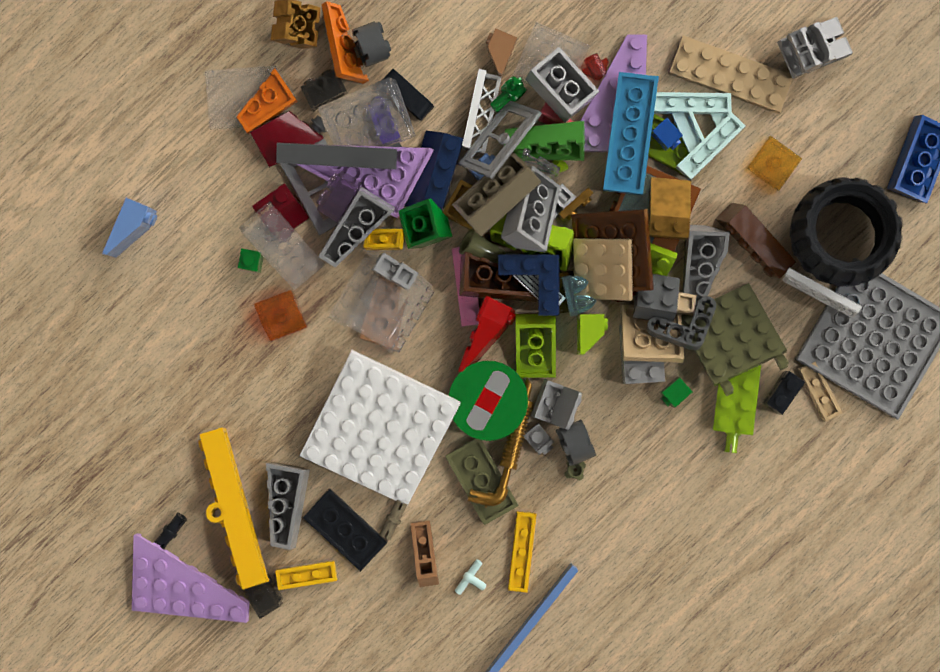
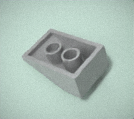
(640, 371)

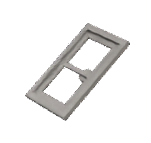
(531, 116)
(304, 197)

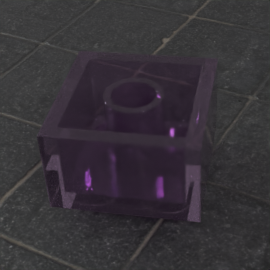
(339, 195)

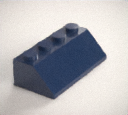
(439, 170)

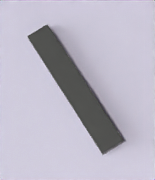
(336, 155)

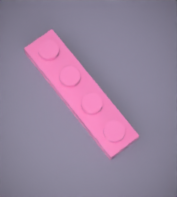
(468, 305)

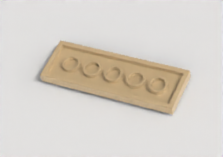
(731, 74)

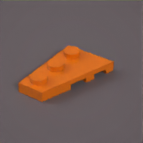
(267, 103)

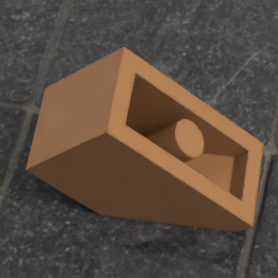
(500, 49)

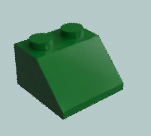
(424, 224)

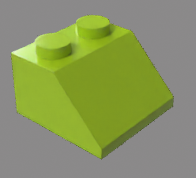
(589, 330)

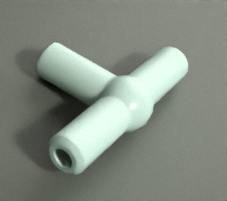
(469, 577)

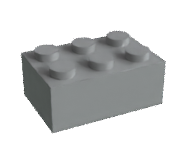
(562, 84)

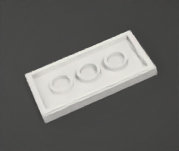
(821, 293)

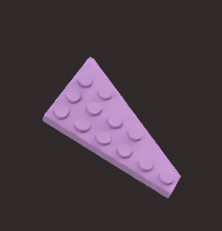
(599, 114)
(388, 184)
(173, 588)

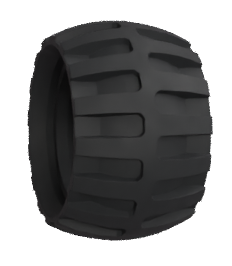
(868, 199)

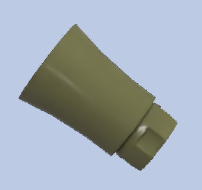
(480, 247)

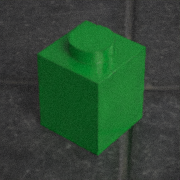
(250, 260)
(675, 392)

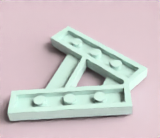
(682, 108)

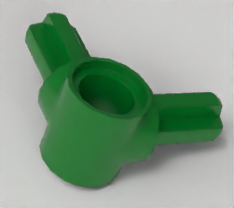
(511, 90)

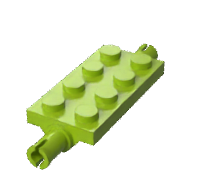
(737, 411)

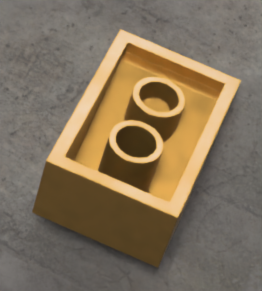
(669, 208)

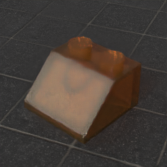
(280, 315)

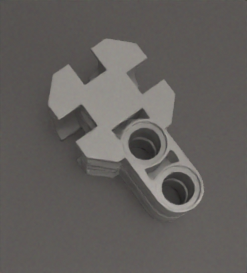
(814, 47)

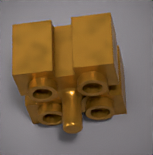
(295, 23)

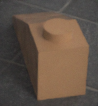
(424, 554)

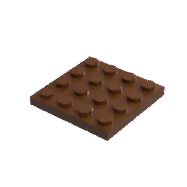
(621, 225)

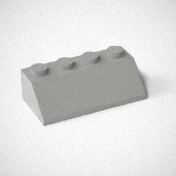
(531, 220)

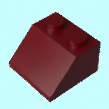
(286, 204)

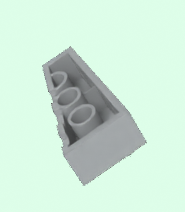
(358, 221)

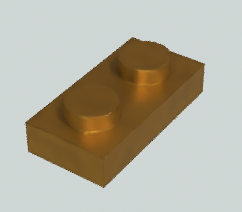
(583, 199)

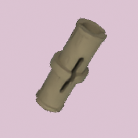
(393, 519)

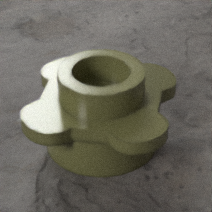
(578, 474)

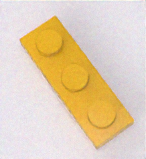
(306, 575)

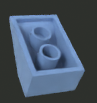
(130, 225)

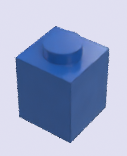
(667, 135)

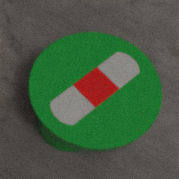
(490, 400)

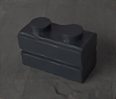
(783, 392)

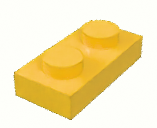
(384, 239)

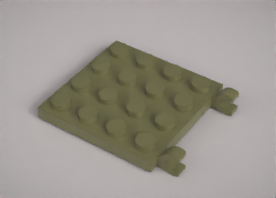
(737, 337)

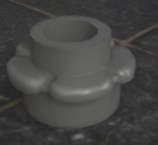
(318, 124)

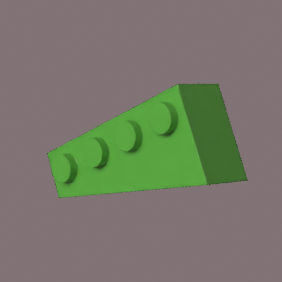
(553, 141)

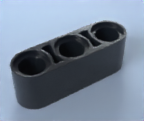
(414, 101)

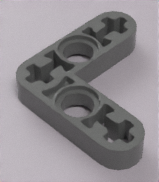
(687, 333)

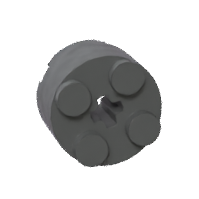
(371, 44)
(576, 443)

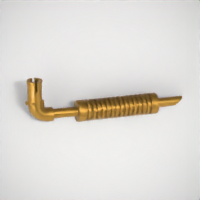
(508, 462)

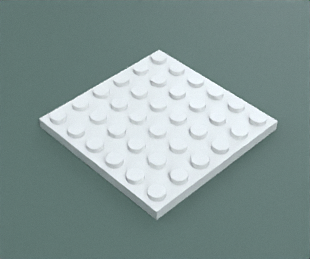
(379, 428)

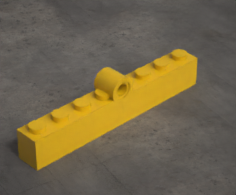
(234, 508)

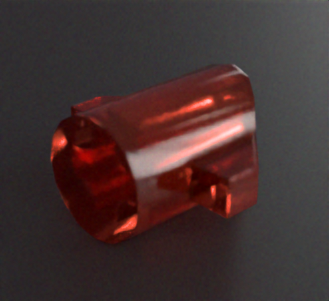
(595, 67)

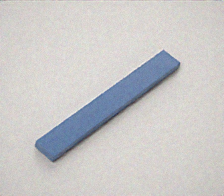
(533, 619)

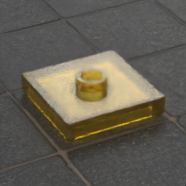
(774, 163)

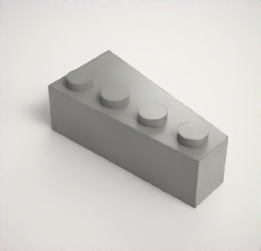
(286, 500)

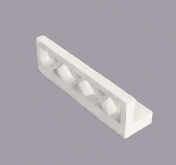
(475, 106)

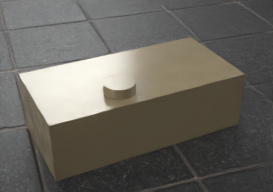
(493, 198)

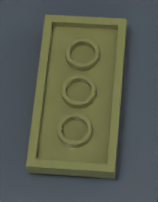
(479, 472)

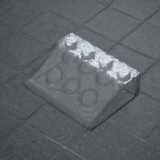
(368, 117)

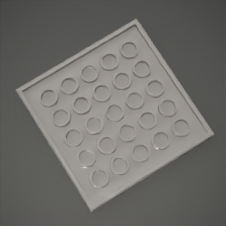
(879, 350)

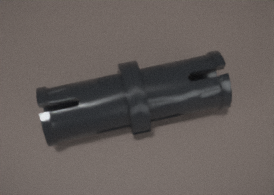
(170, 530)

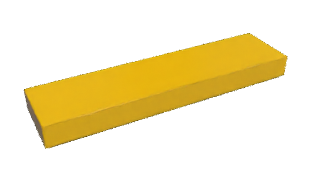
(522, 551)

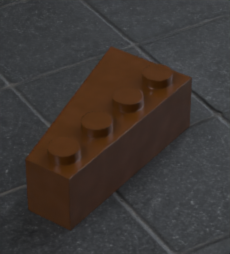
(756, 240)
(481, 279)

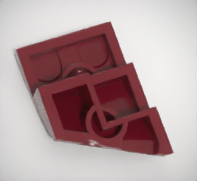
(282, 129)

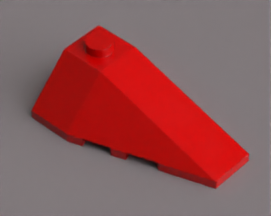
(493, 322)

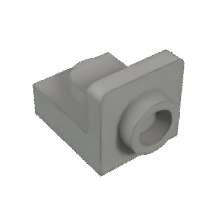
(539, 439)

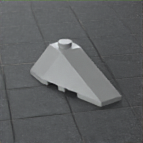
(702, 258)

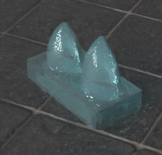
(578, 303)

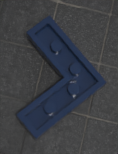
(544, 267)

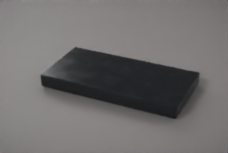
(345, 529)

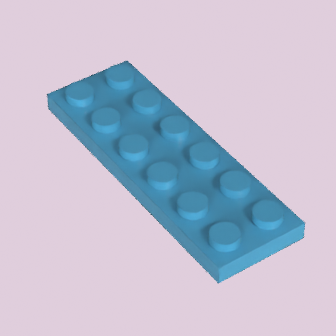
(630, 133)

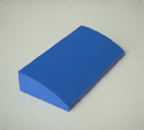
(918, 161)

